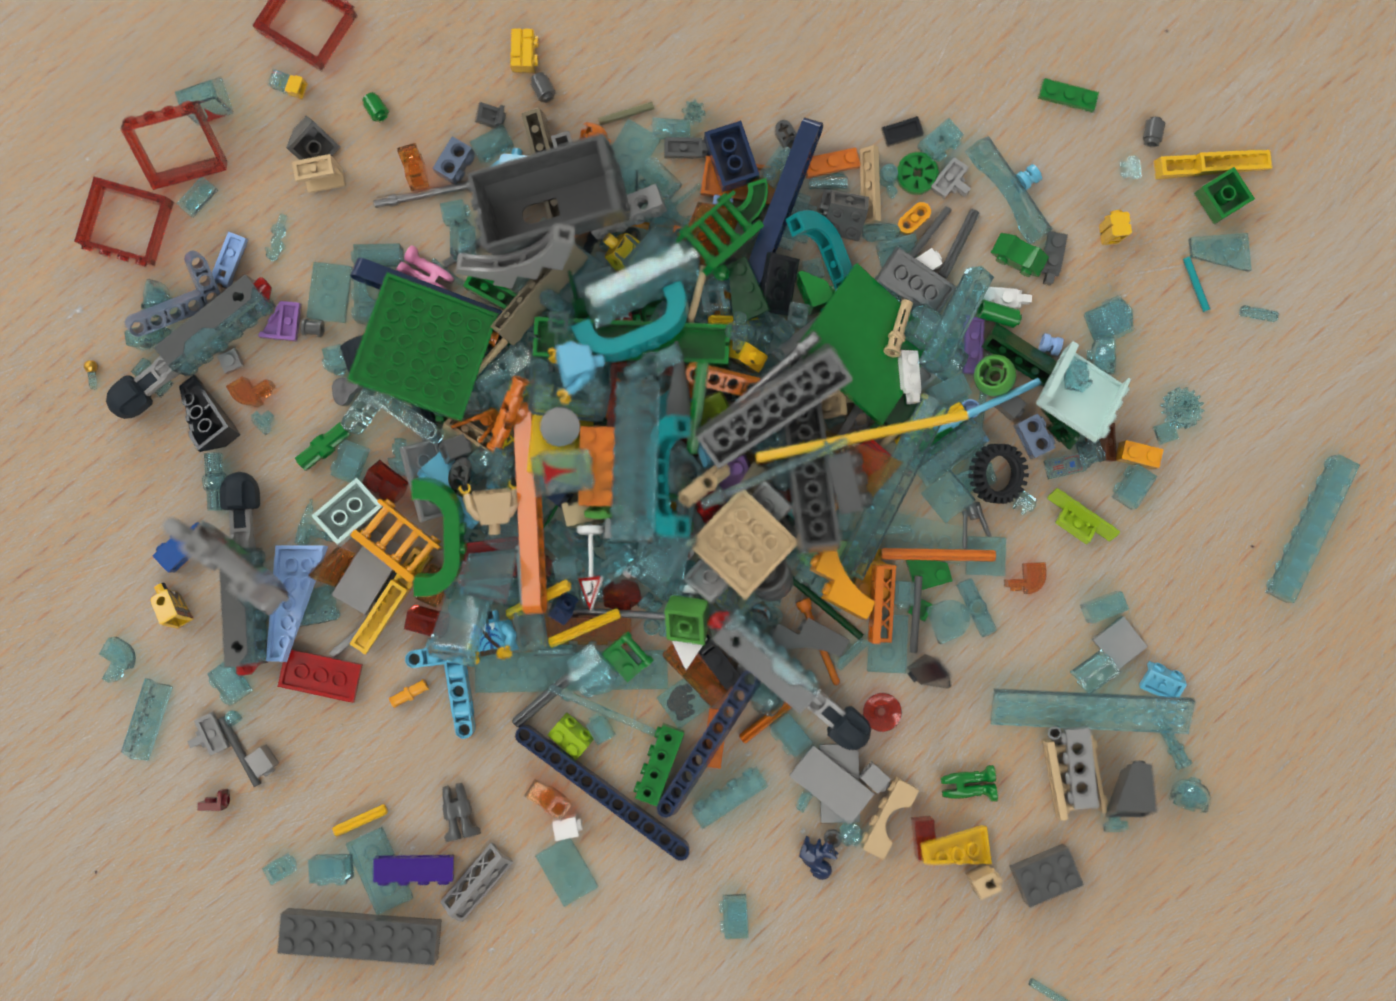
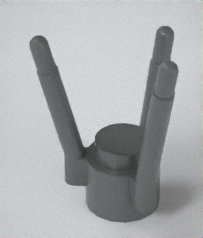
(975, 512)

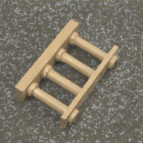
(1058, 787)

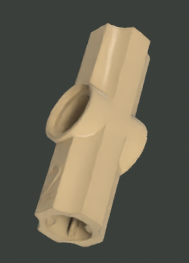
(697, 489)

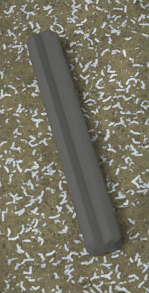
(958, 243)
(539, 702)

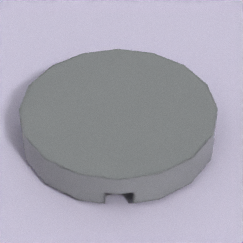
(559, 426)

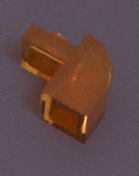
(414, 167)
(246, 394)
(1033, 578)
(549, 798)

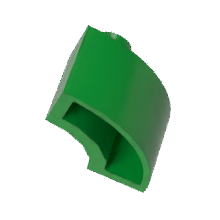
(755, 200)
(1019, 255)

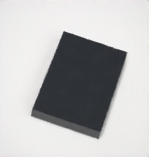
(779, 282)

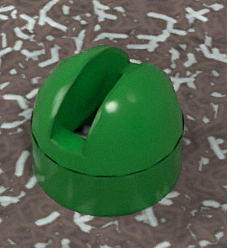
(721, 273)

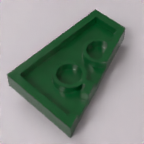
(745, 290)

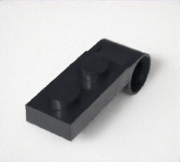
(719, 663)

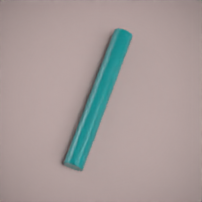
(1196, 284)

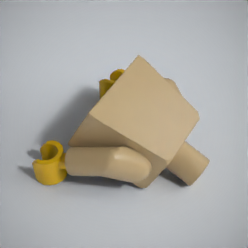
(491, 506)

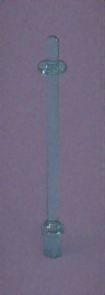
(720, 496)

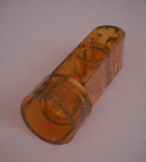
(698, 676)

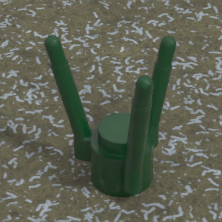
(577, 303)

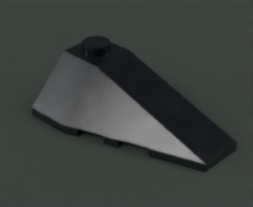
(207, 421)
(929, 672)

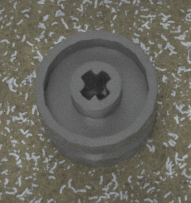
(776, 584)

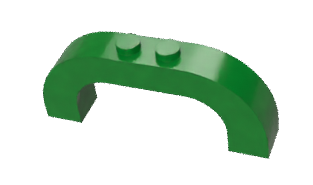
(454, 529)

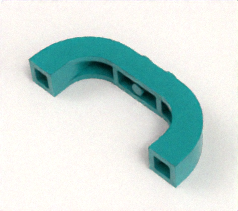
(827, 239)
(642, 339)
(666, 523)

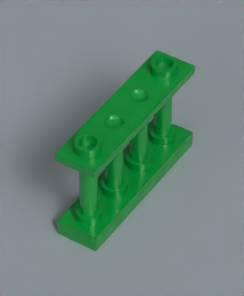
(724, 250)

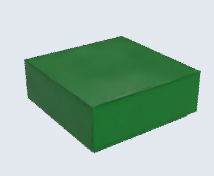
(923, 612)

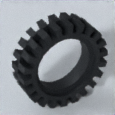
(1017, 473)

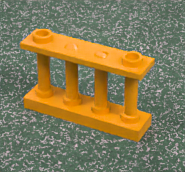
(379, 548)

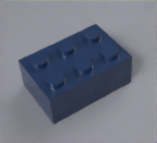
(731, 156)

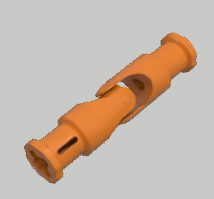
(508, 411)

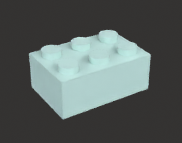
(347, 511)

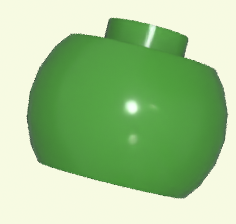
(998, 387)

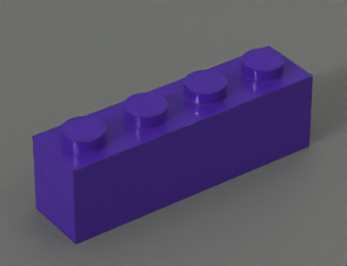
(413, 869)

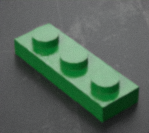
(1068, 95)

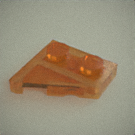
(333, 567)

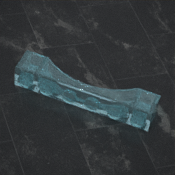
(1028, 216)

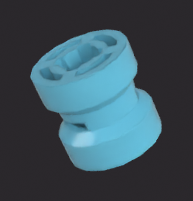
(1029, 176)

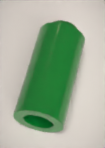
(999, 313)

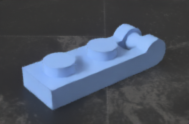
(229, 259)

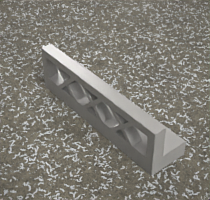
(477, 886)

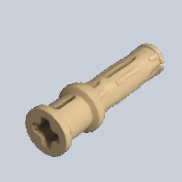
(897, 335)

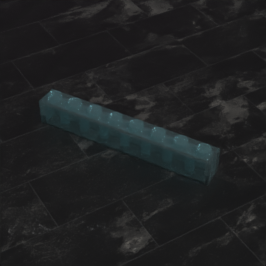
(1312, 528)

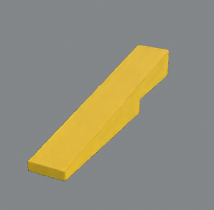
(1211, 163)
(386, 606)

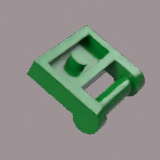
(622, 660)

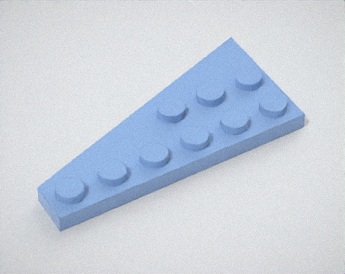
(292, 568)

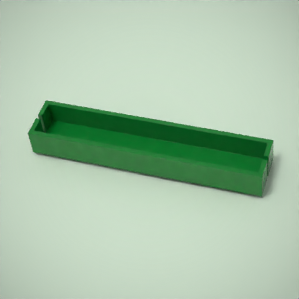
(695, 340)

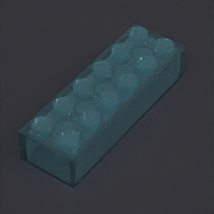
(641, 283)

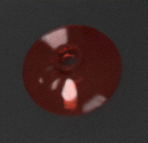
(892, 712)

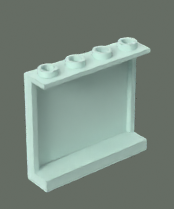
(1084, 411)

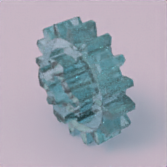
(1181, 399)

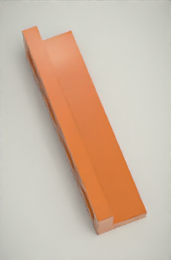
(876, 595)

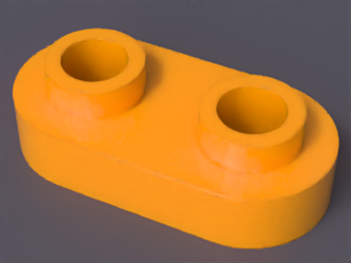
(913, 219)

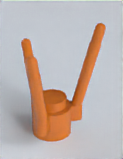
(487, 418)

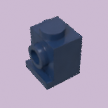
(561, 498)
(563, 608)

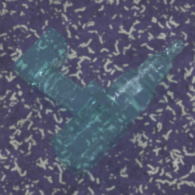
(306, 529)

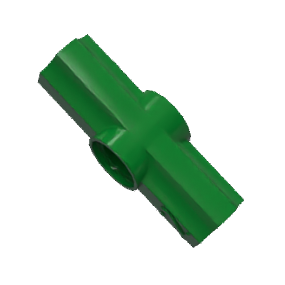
(322, 446)

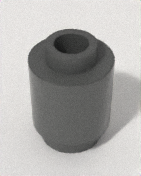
(542, 87)
(1153, 131)

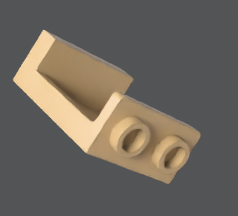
(319, 173)

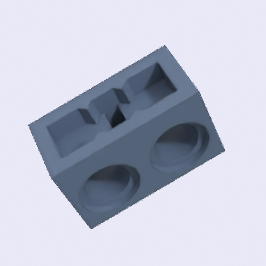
(448, 159)
(1030, 438)

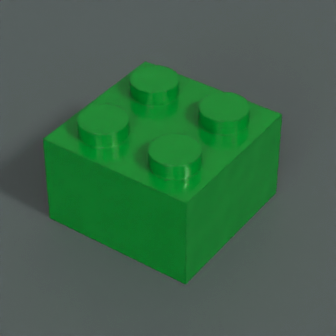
(1224, 195)

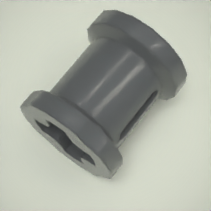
(312, 327)

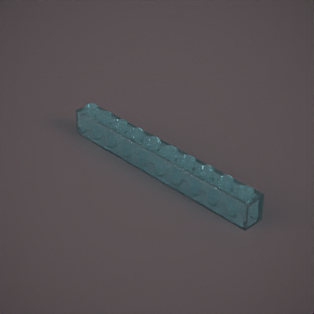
(877, 519)

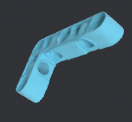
(456, 675)

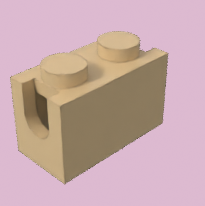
(984, 881)

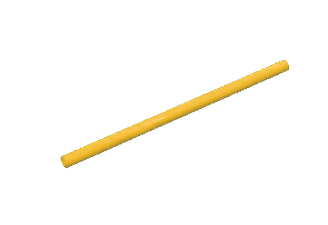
(864, 435)

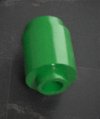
(375, 107)

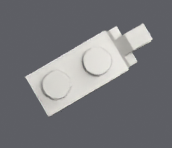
(1007, 297)
(910, 375)

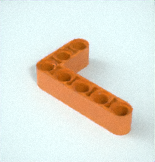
(724, 376)

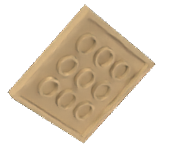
(743, 543)

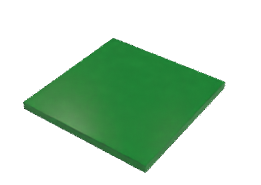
(857, 329)
(422, 347)

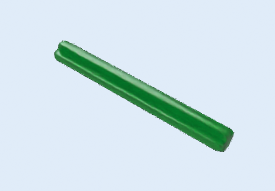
(697, 404)

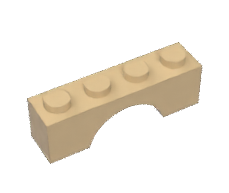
(899, 795)

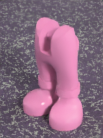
(435, 271)

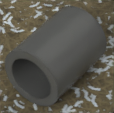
(1054, 731)

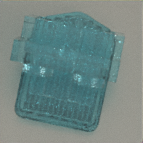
(1110, 318)
(591, 672)

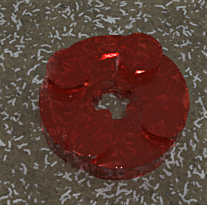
(621, 595)

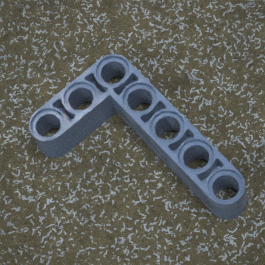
(181, 302)

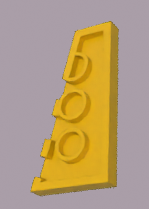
(963, 847)

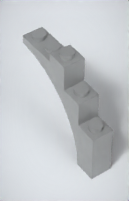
(504, 268)

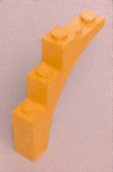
(840, 589)

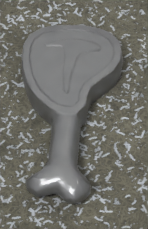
(344, 391)

